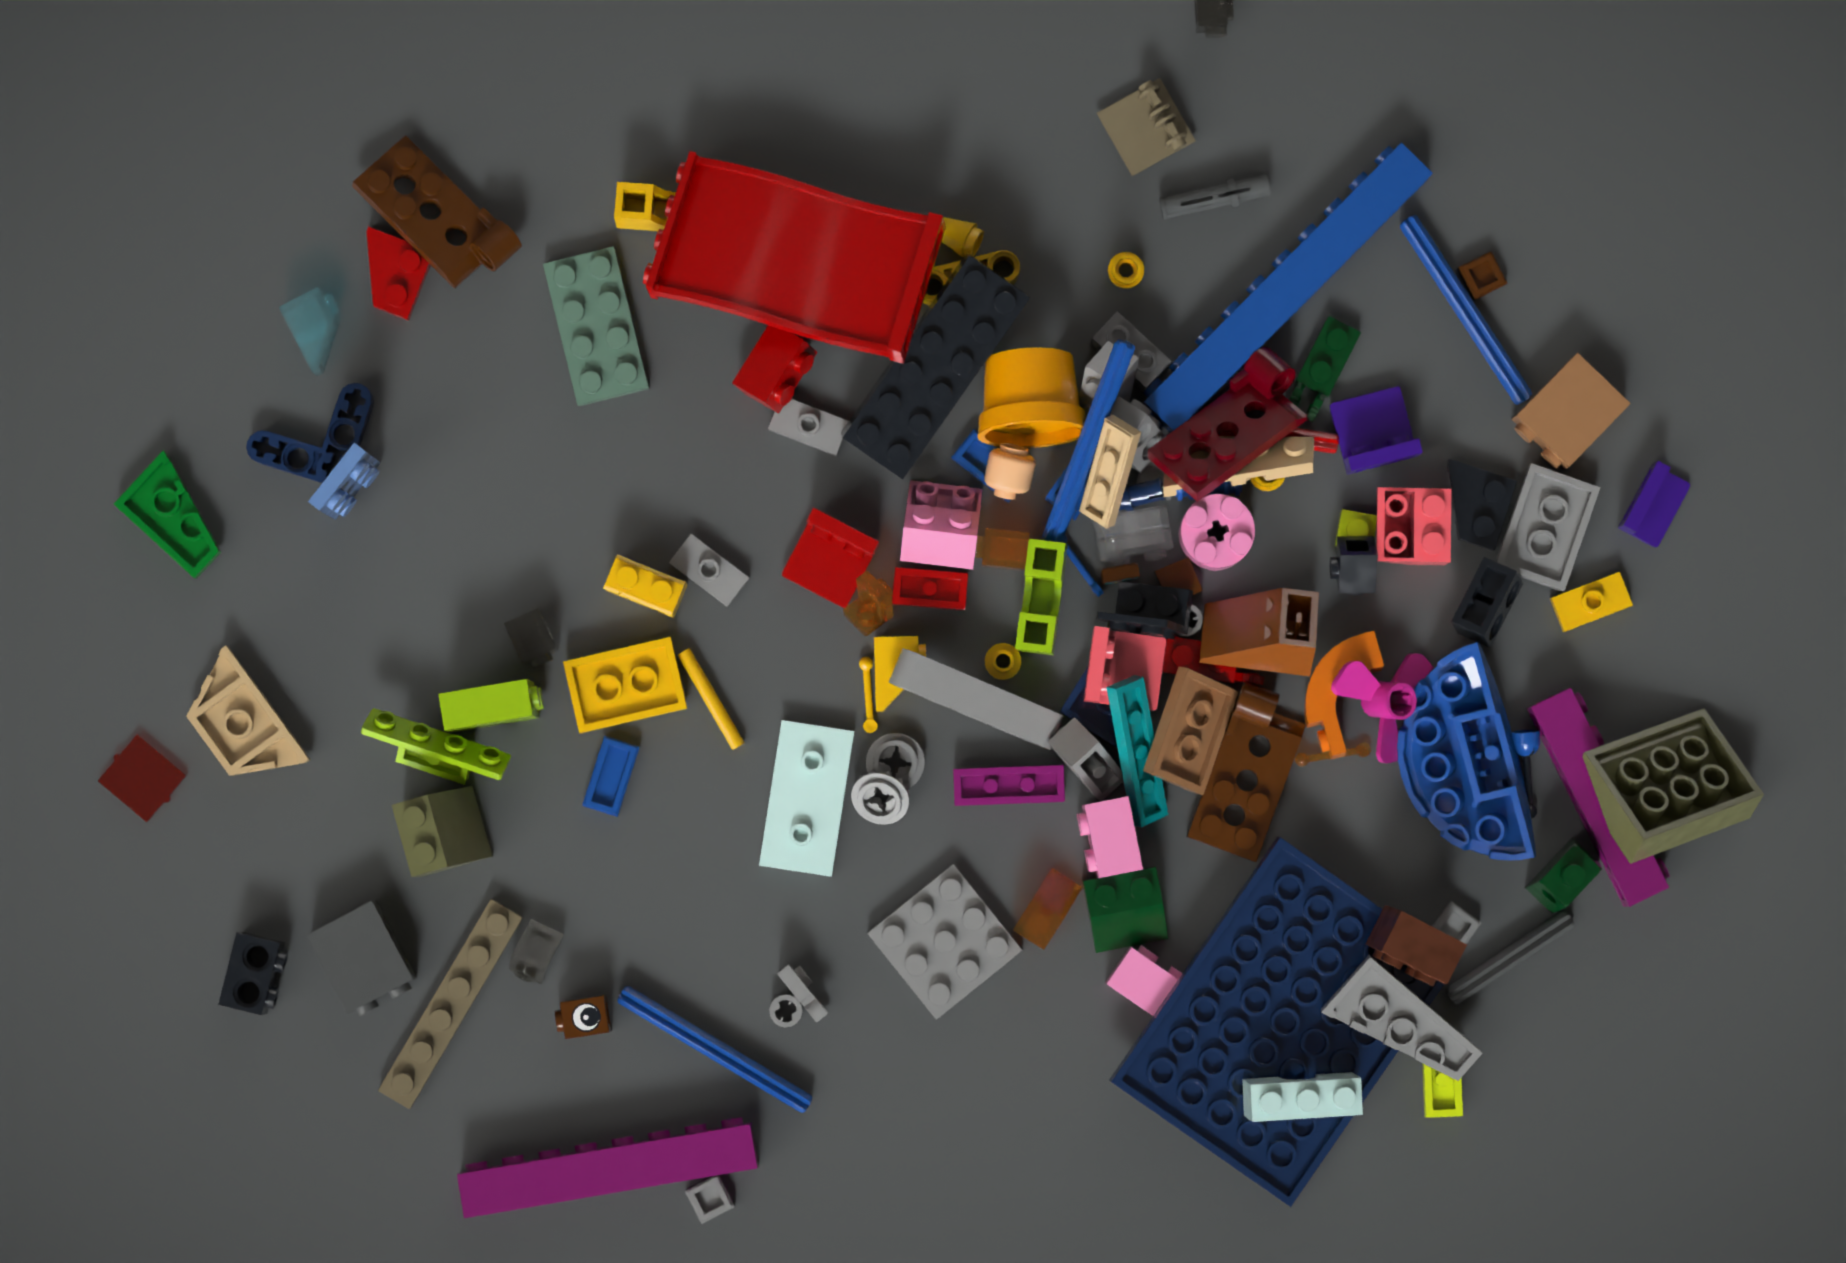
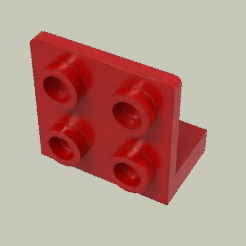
(830, 558)

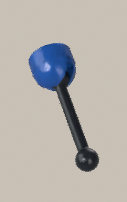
(1526, 744)

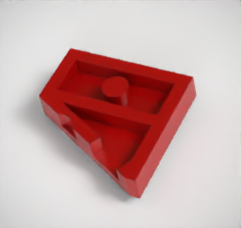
(395, 273)

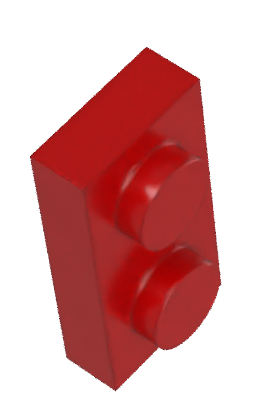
(930, 588)

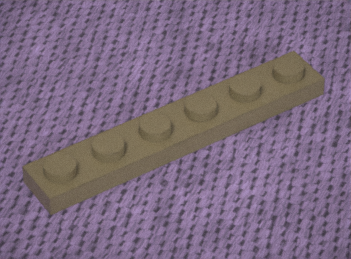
(450, 1004)

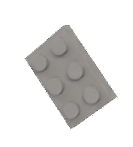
(1547, 526)

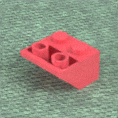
(1413, 525)

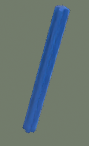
(1465, 309)
(1088, 440)
(715, 1049)

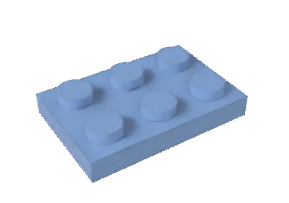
(338, 490)

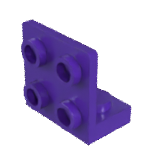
(1374, 430)

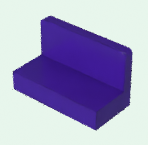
(1654, 505)

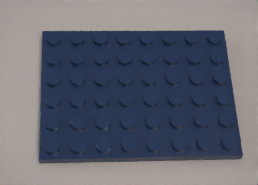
(1255, 1012)

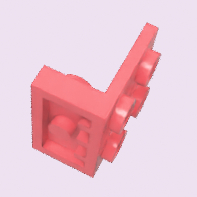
(1120, 656)

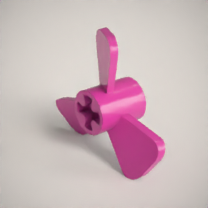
(1384, 699)

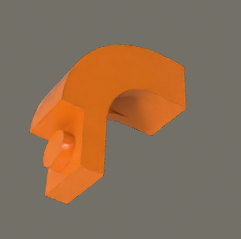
(1319, 698)

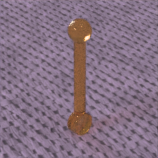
(1303, 759)

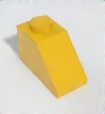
(886, 656)

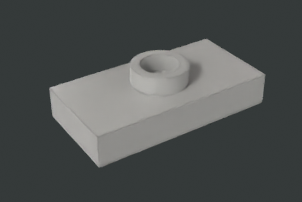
(809, 426)
(709, 570)

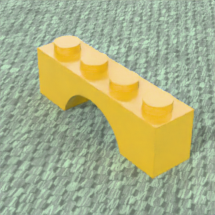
(640, 206)

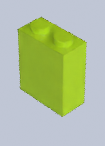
(490, 705)

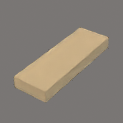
(1110, 471)

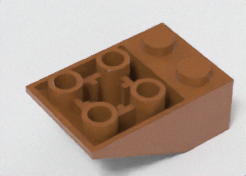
(1262, 631)

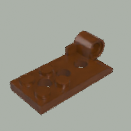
(487, 239)
(1250, 717)

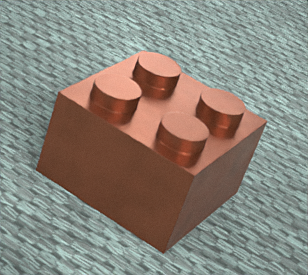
(1409, 941)

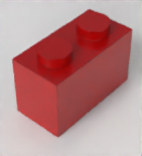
(775, 368)

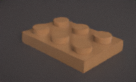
(1190, 730)

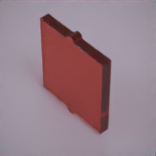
(142, 778)

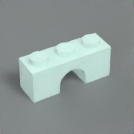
(1302, 1098)

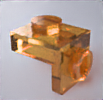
(872, 606)

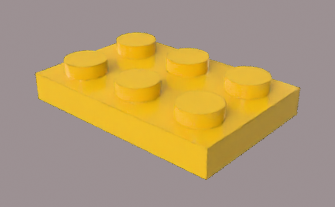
(625, 685)

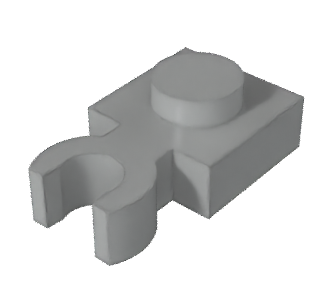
(798, 982)

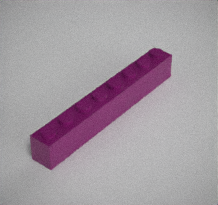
(607, 1169)

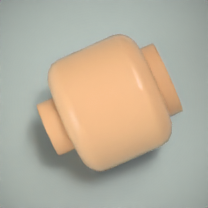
(1009, 470)

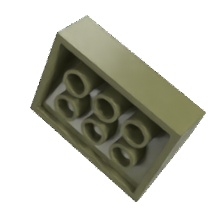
(1670, 785)

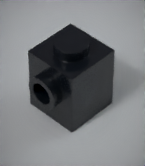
(1355, 565)

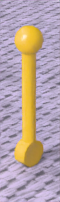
(870, 724)

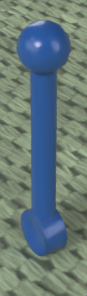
(1084, 572)

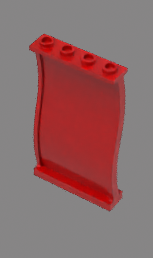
(795, 256)

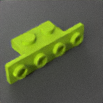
(435, 750)

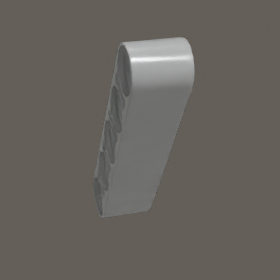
(975, 698)

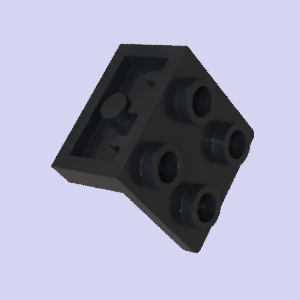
(1152, 608)

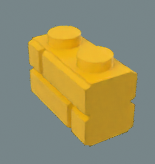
(645, 586)

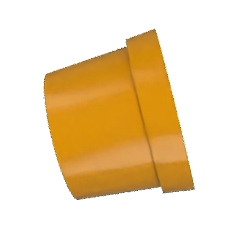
(1030, 399)

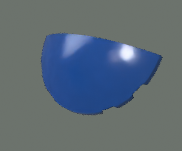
(1463, 761)

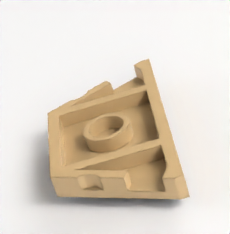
(241, 722)

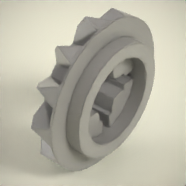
(908, 750)
(872, 807)

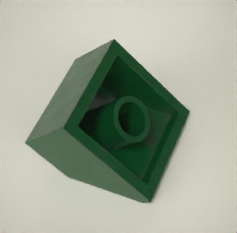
(1125, 909)

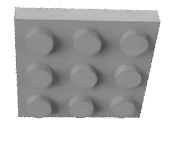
(944, 941)

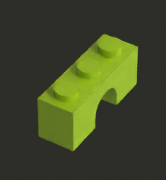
(1041, 597)

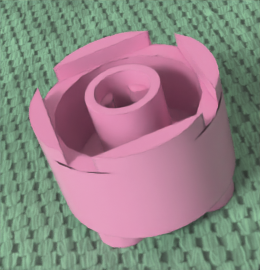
(1228, 514)

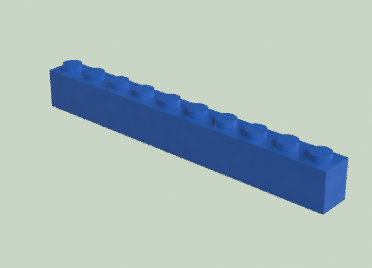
(1287, 288)

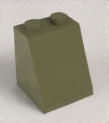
(441, 831)

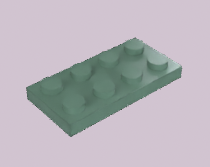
(596, 326)

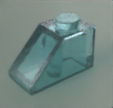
(313, 326)

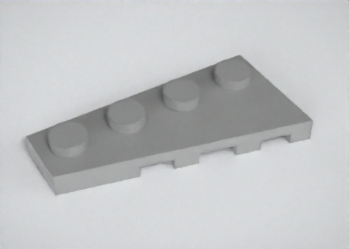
(1390, 1012)

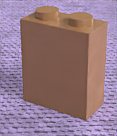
(1569, 412)

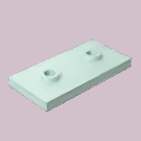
(806, 798)

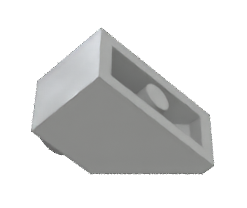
(1087, 759)

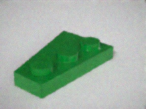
(169, 516)

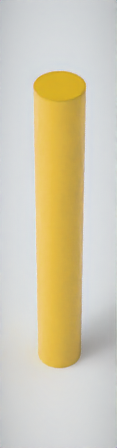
(711, 699)

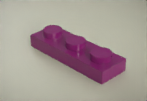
(1009, 785)

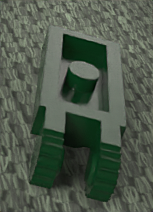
(1325, 363)

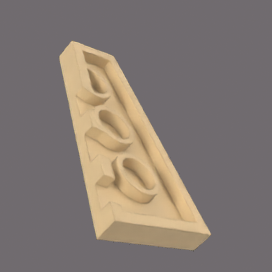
(1284, 459)

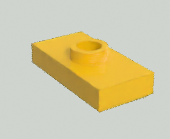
(1591, 602)

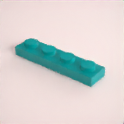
(1134, 739)

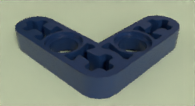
(317, 456)

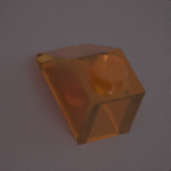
(1047, 908)

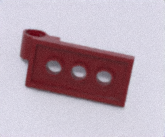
(1254, 388)

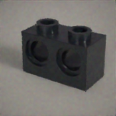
(1487, 602)
(243, 970)

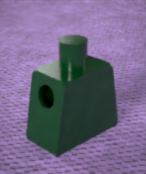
(1564, 876)

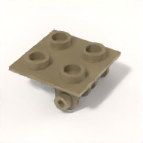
(1146, 126)

